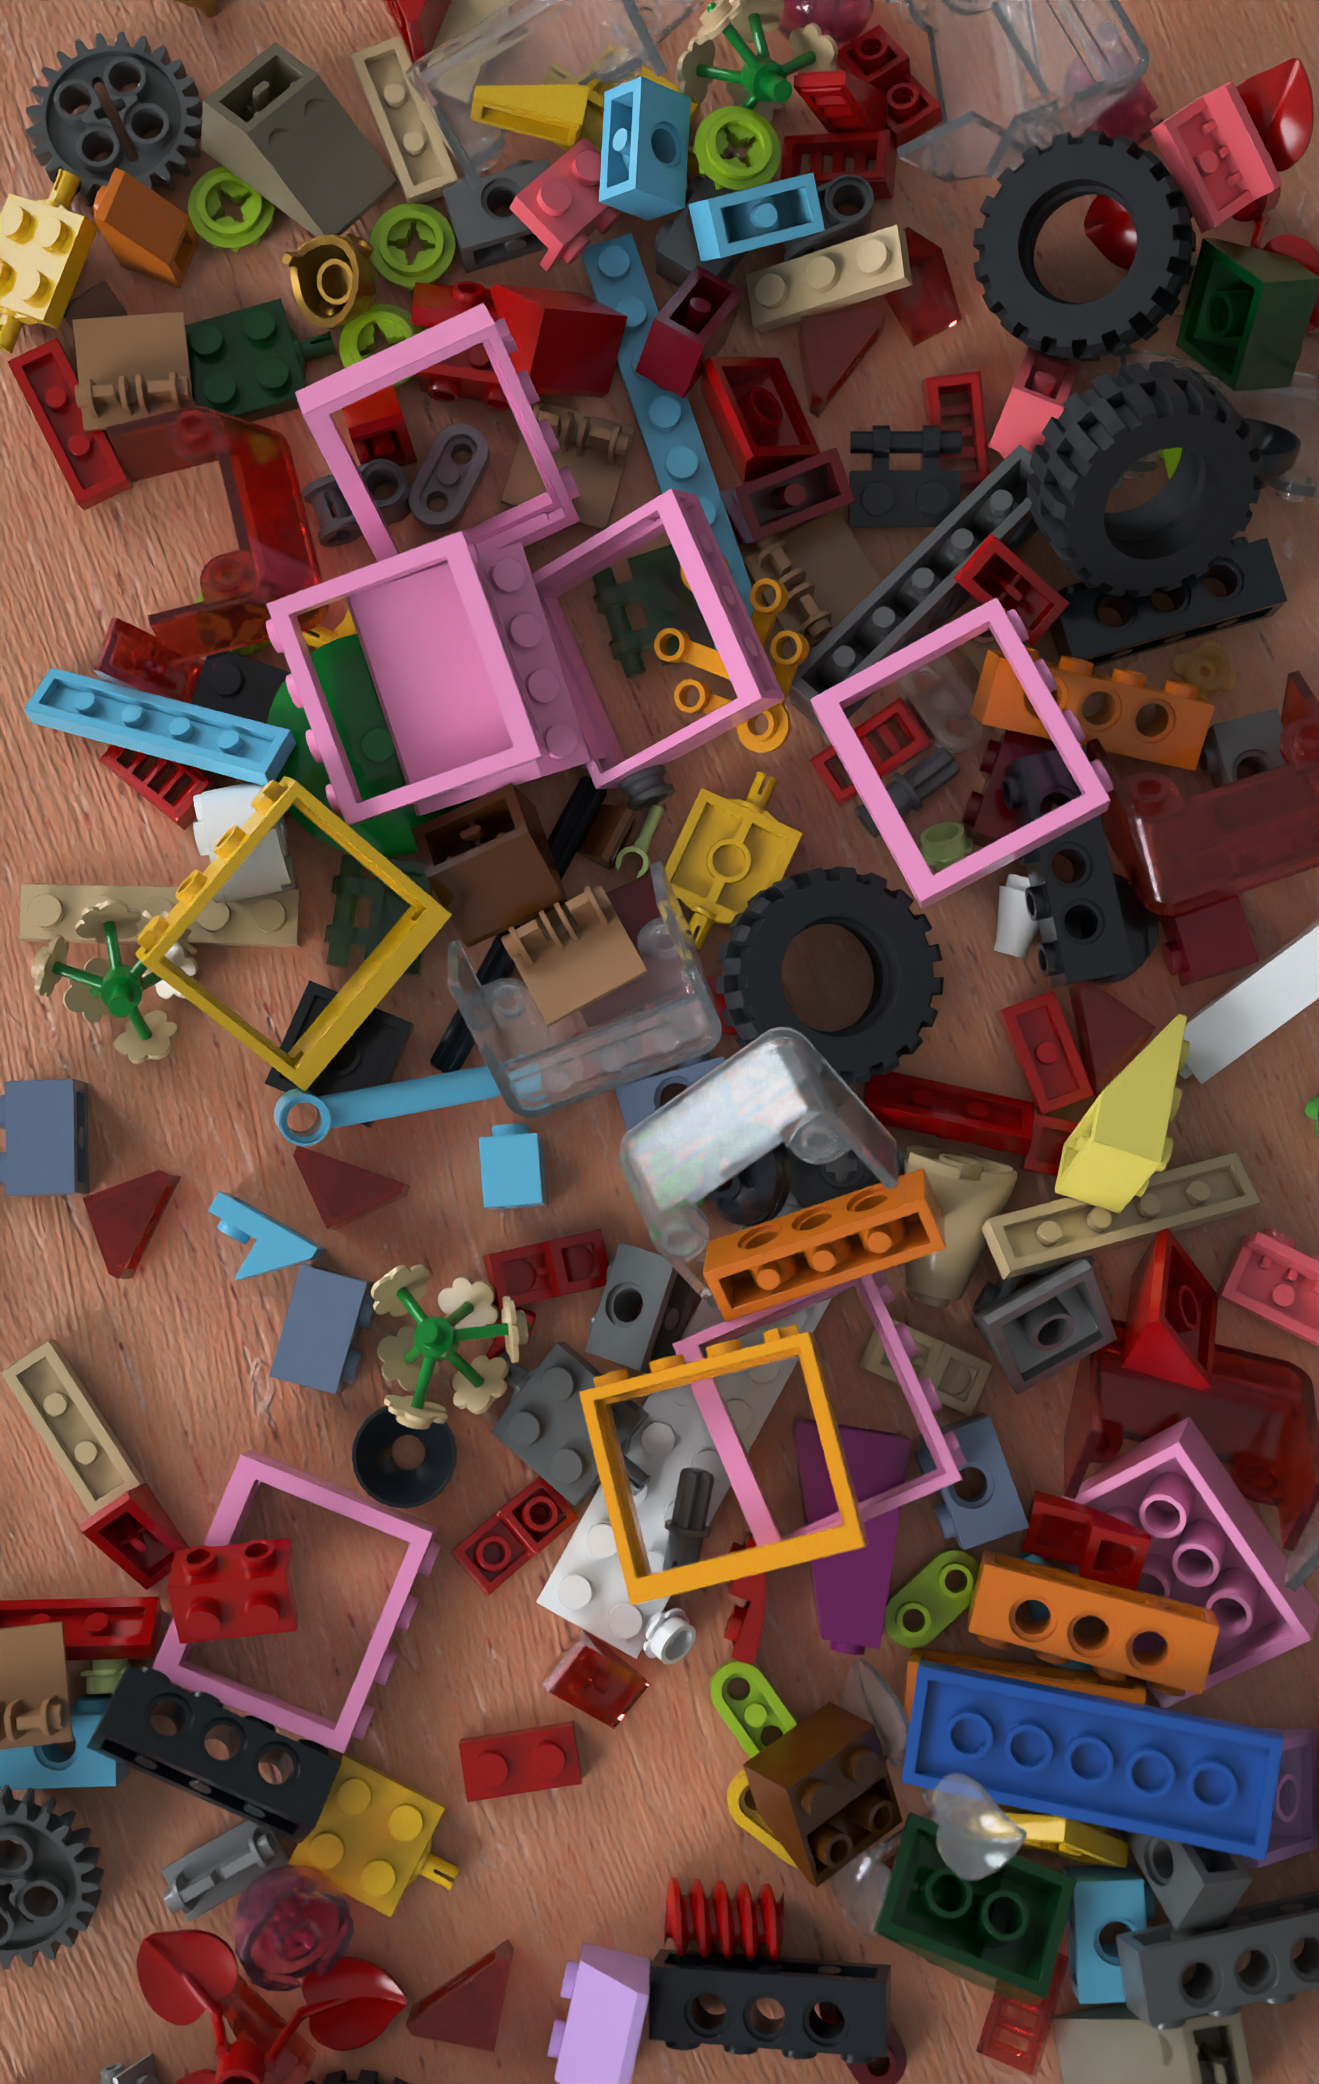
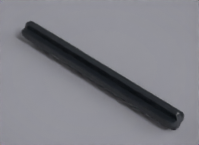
(497, 963)

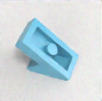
(275, 1243)

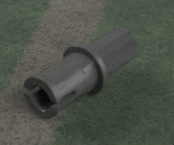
(915, 785)
(689, 1518)

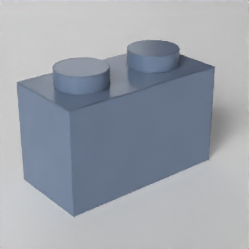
(45, 1138)
(324, 1329)

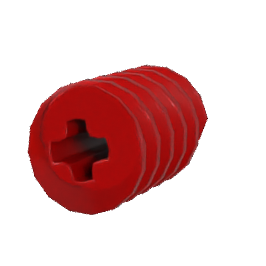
(724, 1919)

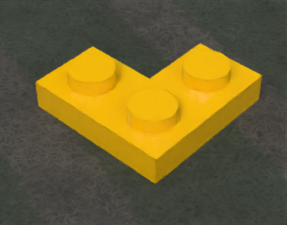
(1069, 1838)

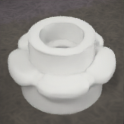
(669, 1636)

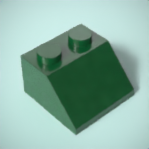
(1247, 314)

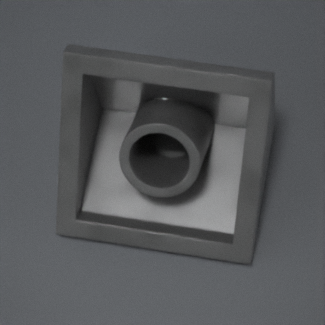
(1047, 1324)

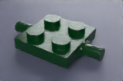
(251, 361)

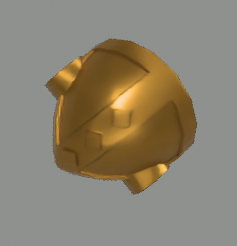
(332, 279)

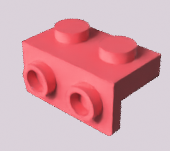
(1216, 156)
(565, 205)
(1275, 1283)

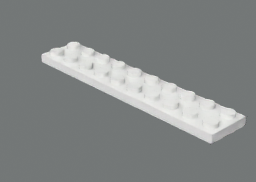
(588, 1577)

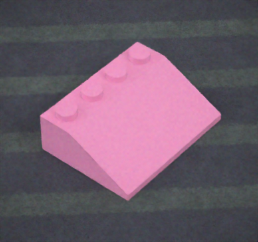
(437, 683)
(1203, 1550)

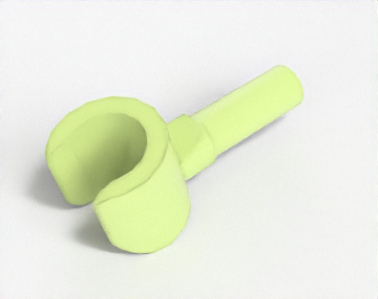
(642, 841)

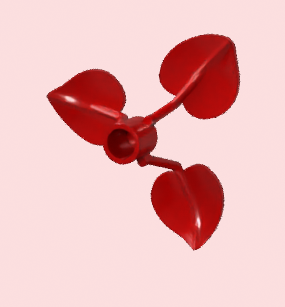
(1284, 117)
(193, 1968)

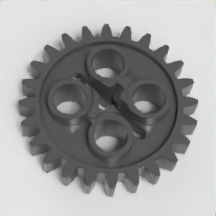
(159, 101)
(48, 1857)

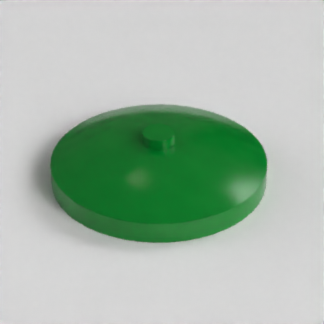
(366, 743)

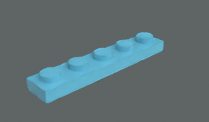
(160, 726)

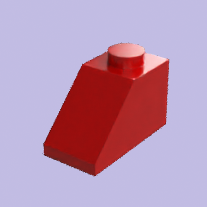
(379, 428)

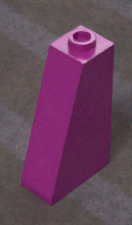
(852, 1584)

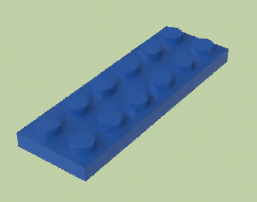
(1096, 1758)

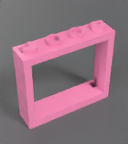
(522, 523)
(721, 607)
(494, 648)
(1037, 684)
(918, 1393)
(397, 1613)

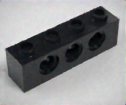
(1252, 595)
(1092, 890)
(184, 1763)
(797, 1984)

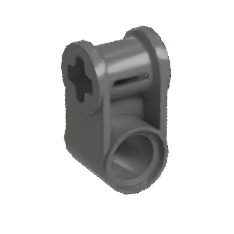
(838, 227)
(344, 527)

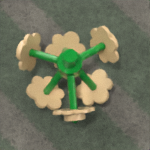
(761, 81)
(115, 987)
(415, 1354)

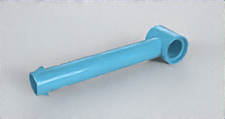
(384, 1101)

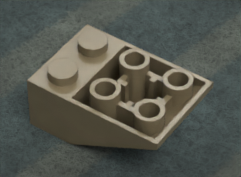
(294, 143)
(1121, 2048)

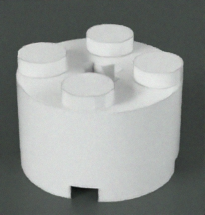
(266, 867)

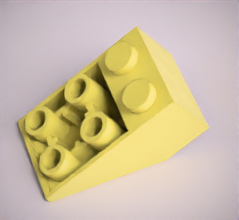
(1126, 1127)

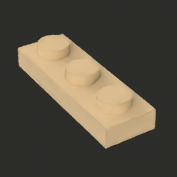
(403, 123)
(829, 279)
(72, 1426)

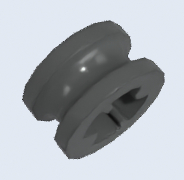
(646, 787)

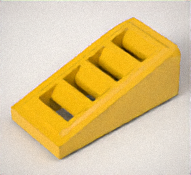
(539, 111)

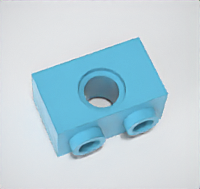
(644, 149)
(756, 217)
(513, 1168)
(52, 1768)
(1099, 1898)

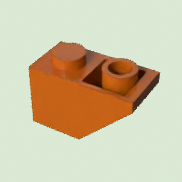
(145, 229)

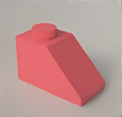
(1034, 398)

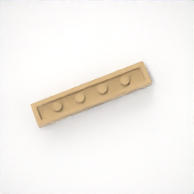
(248, 922)
(1075, 1229)

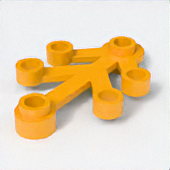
(710, 660)

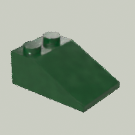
(986, 1930)

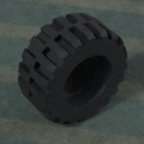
(1033, 194)
(1110, 432)
(888, 932)

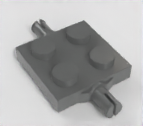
(549, 1425)

